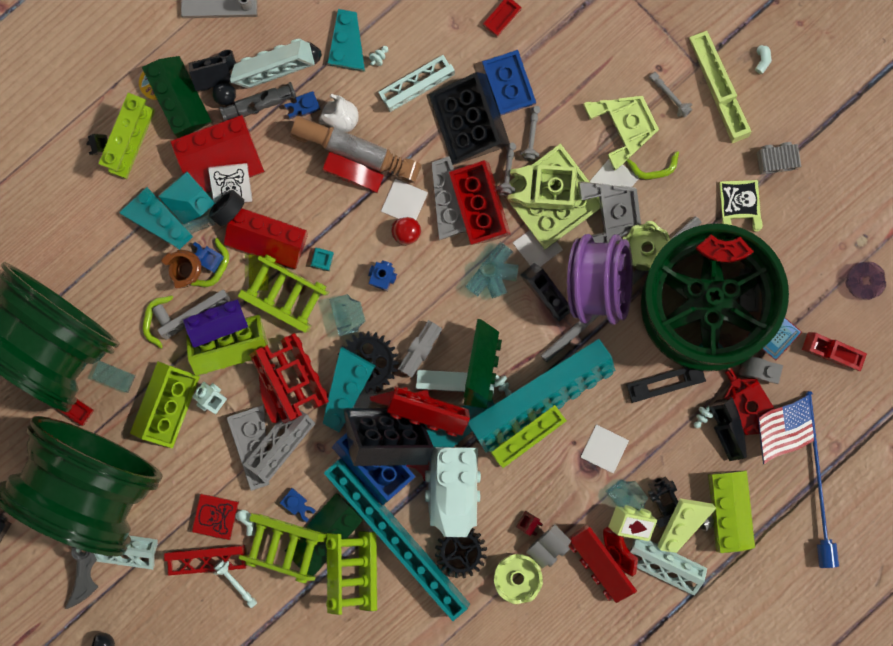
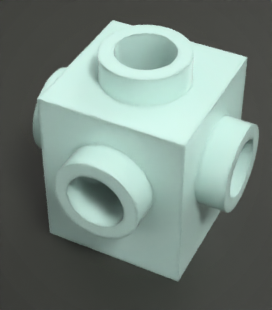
(209, 397)

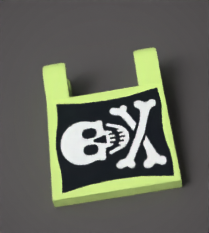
(740, 201)

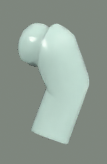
(765, 53)
(244, 517)

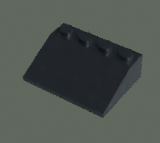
(469, 118)
(385, 440)

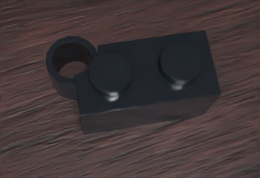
(212, 70)

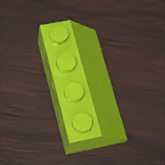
(229, 349)
(164, 405)
(733, 511)

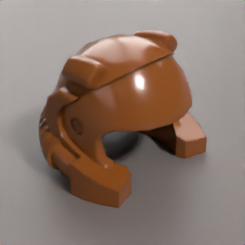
(183, 268)

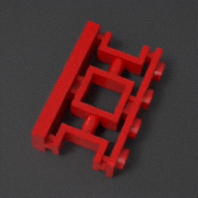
(276, 383)

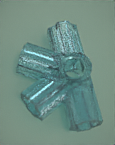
(494, 281)

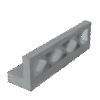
(282, 446)

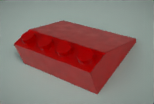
(217, 146)

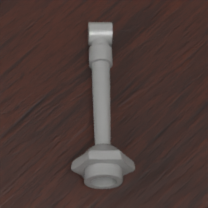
(684, 109)
(529, 153)
(505, 188)

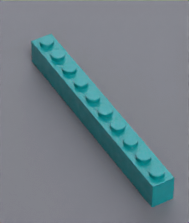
(398, 540)

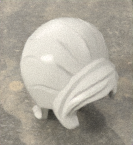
(339, 114)

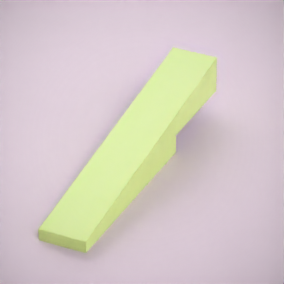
(720, 87)

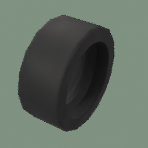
(226, 207)

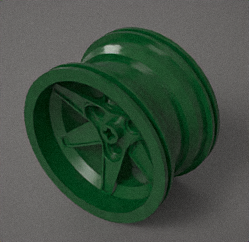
(765, 271)
(45, 339)
(78, 487)

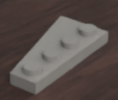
(447, 207)
(248, 433)

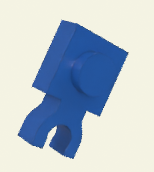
(305, 103)
(209, 258)
(295, 503)

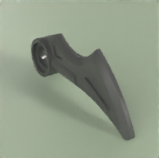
(83, 585)

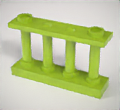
(127, 136)
(267, 303)
(528, 436)
(295, 533)
(367, 572)

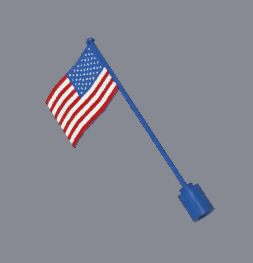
(786, 431)

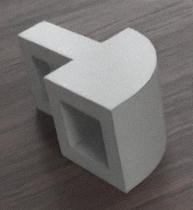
(761, 369)

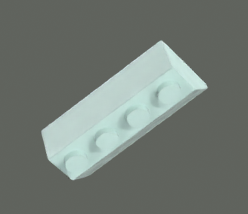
(272, 64)

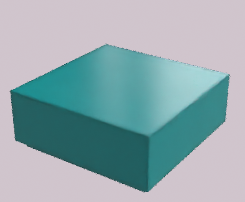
(322, 259)

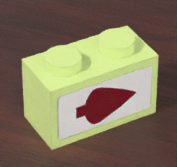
(633, 523)

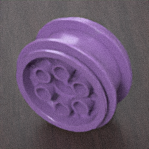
(600, 278)

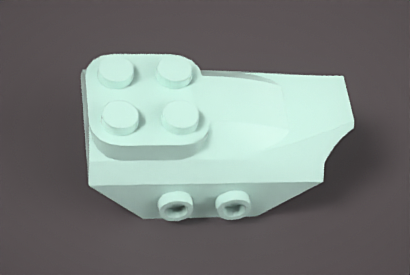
(453, 490)

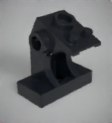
(657, 488)

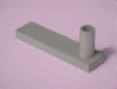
(218, 8)
(172, 327)

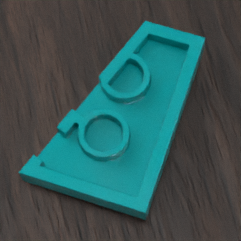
(346, 42)

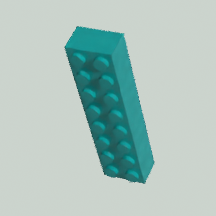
(535, 398)

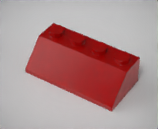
(479, 203)
(265, 235)
(428, 411)
(602, 564)

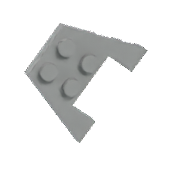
(618, 208)

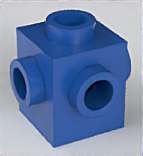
(382, 282)

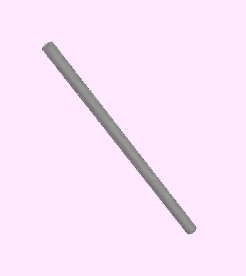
(579, 327)

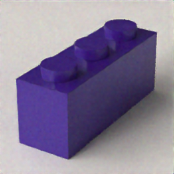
(215, 323)

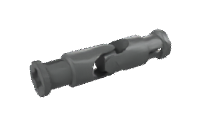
(263, 100)

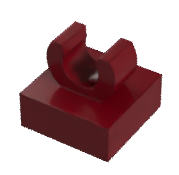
(528, 523)

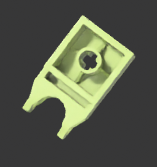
(539, 184)

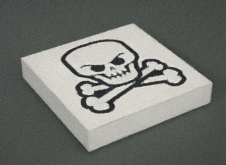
(228, 178)

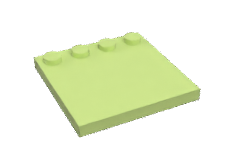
(553, 224)

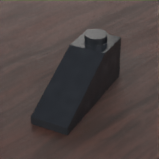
(546, 291)

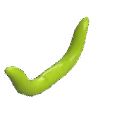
(655, 174)
(220, 270)
(148, 317)

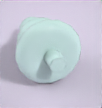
(379, 55)
(503, 386)
(702, 417)

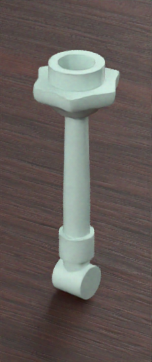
(222, 568)

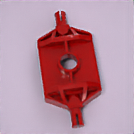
(743, 392)

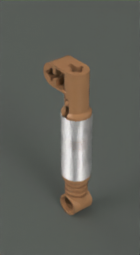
(354, 149)

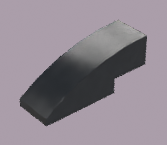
(729, 428)

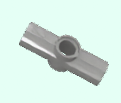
(420, 348)

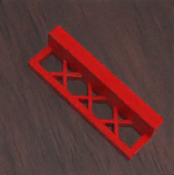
(202, 553)

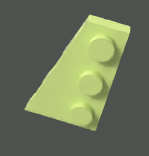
(684, 523)

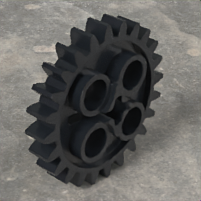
(380, 349)

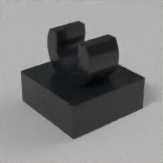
(97, 143)

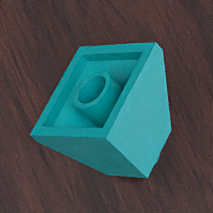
(186, 198)

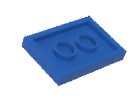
(509, 82)

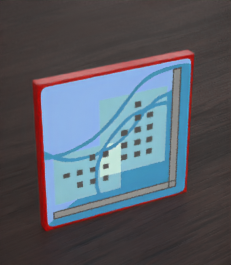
(783, 339)

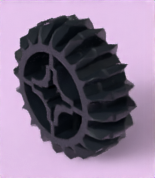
(468, 567)

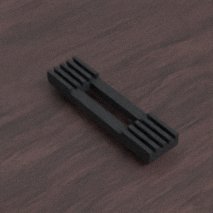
(639, 390)

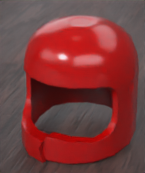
(406, 231)

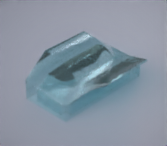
(347, 314)
(628, 494)

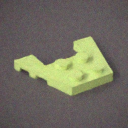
(632, 123)

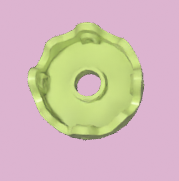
(642, 235)
(522, 592)

